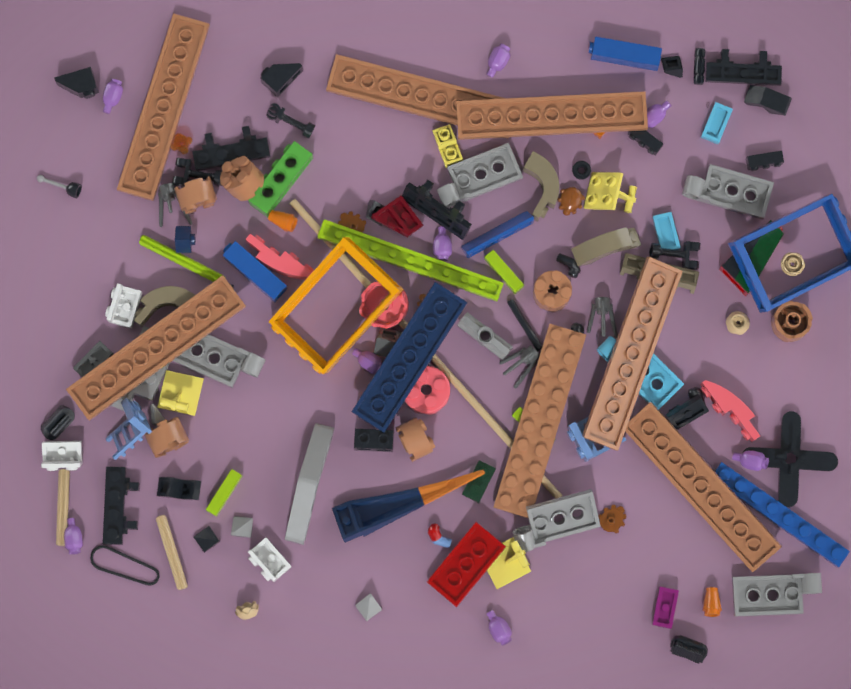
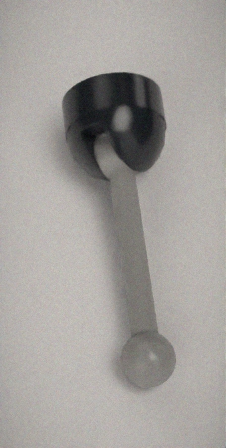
(73, 189)

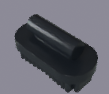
(57, 423)
(688, 649)

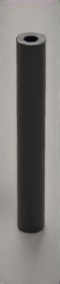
(525, 325)

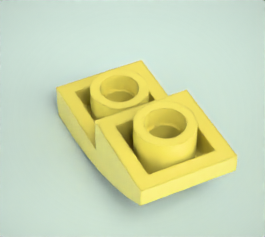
(447, 145)

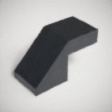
(768, 99)
(178, 488)

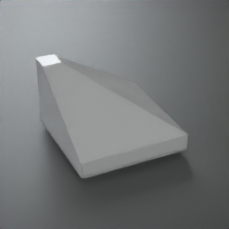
(156, 416)
(242, 527)
(368, 607)

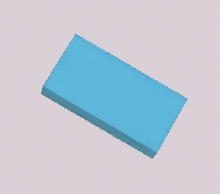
(716, 123)
(666, 231)

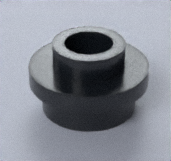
(581, 164)

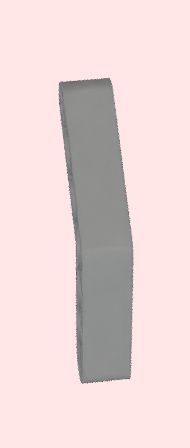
(308, 483)

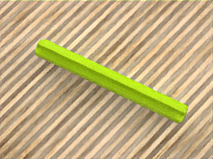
(179, 258)

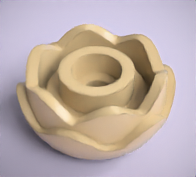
(795, 258)
(735, 328)
(247, 610)

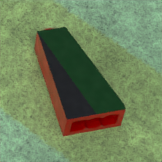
(759, 253)

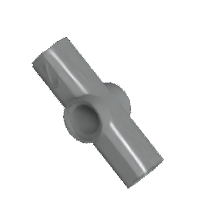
(494, 344)

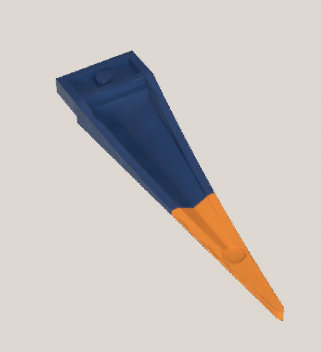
(372, 513)

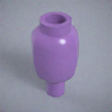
(498, 59)
(112, 95)
(657, 113)
(442, 245)
(368, 360)
(752, 460)
(73, 537)
(499, 628)

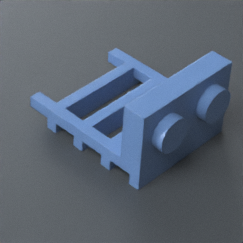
(139, 425)
(585, 447)

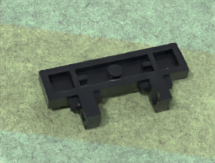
(729, 72)
(215, 156)
(449, 218)
(114, 520)

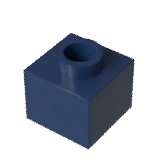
(184, 239)

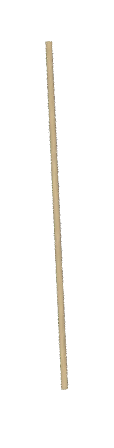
(437, 362)

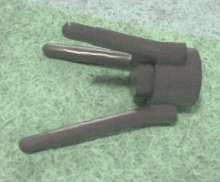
(168, 194)
(602, 306)
(528, 356)

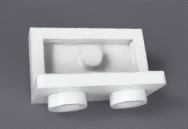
(123, 306)
(61, 454)
(269, 560)

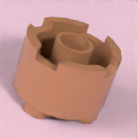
(241, 178)
(196, 194)
(553, 280)
(791, 332)
(167, 437)
(414, 439)

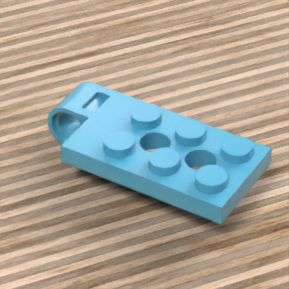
(657, 370)

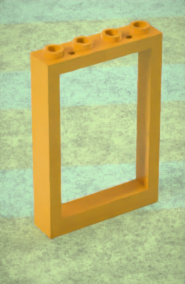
(293, 339)

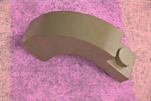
(546, 175)
(604, 245)
(160, 298)

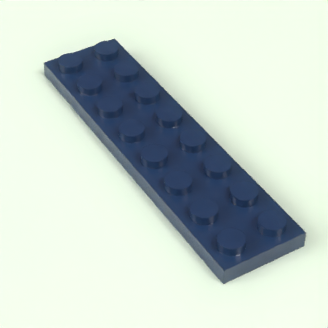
(409, 357)

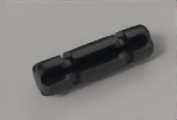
(699, 66)

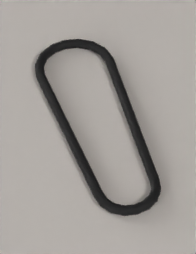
(121, 575)

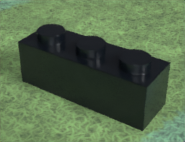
(646, 140)
(764, 160)

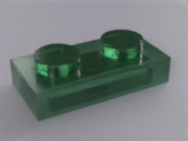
(476, 488)

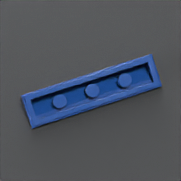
(497, 234)

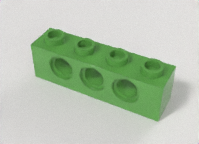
(291, 174)

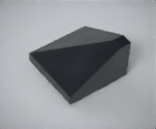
(672, 66)
(372, 208)
(206, 539)

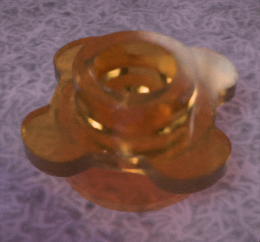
(182, 148)

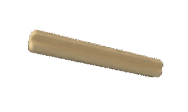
(62, 505)
(171, 552)

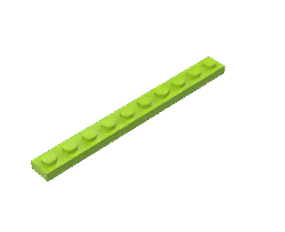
(414, 261)

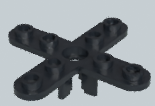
(804, 459)

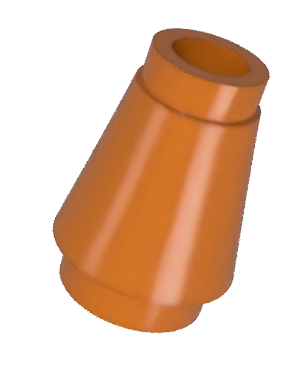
(283, 220)
(712, 603)

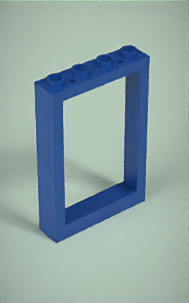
(839, 224)

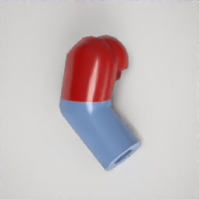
(437, 538)

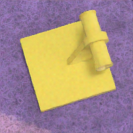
(604, 192)
(180, 393)
(509, 565)

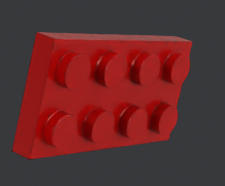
(466, 564)

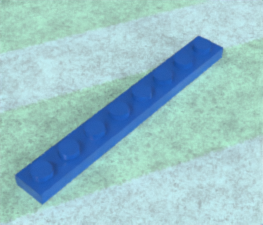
(783, 516)

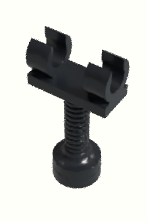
(307, 129)
(187, 163)
(656, 251)

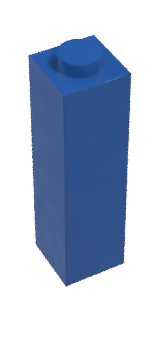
(625, 53)
(254, 271)

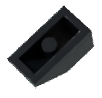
(280, 76)
(80, 83)

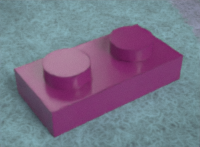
(665, 607)

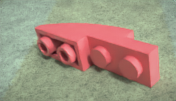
(285, 264)
(726, 402)

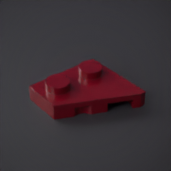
(398, 217)

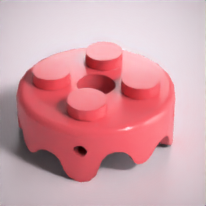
(390, 317)
(437, 399)

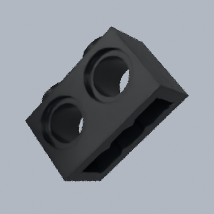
(373, 440)

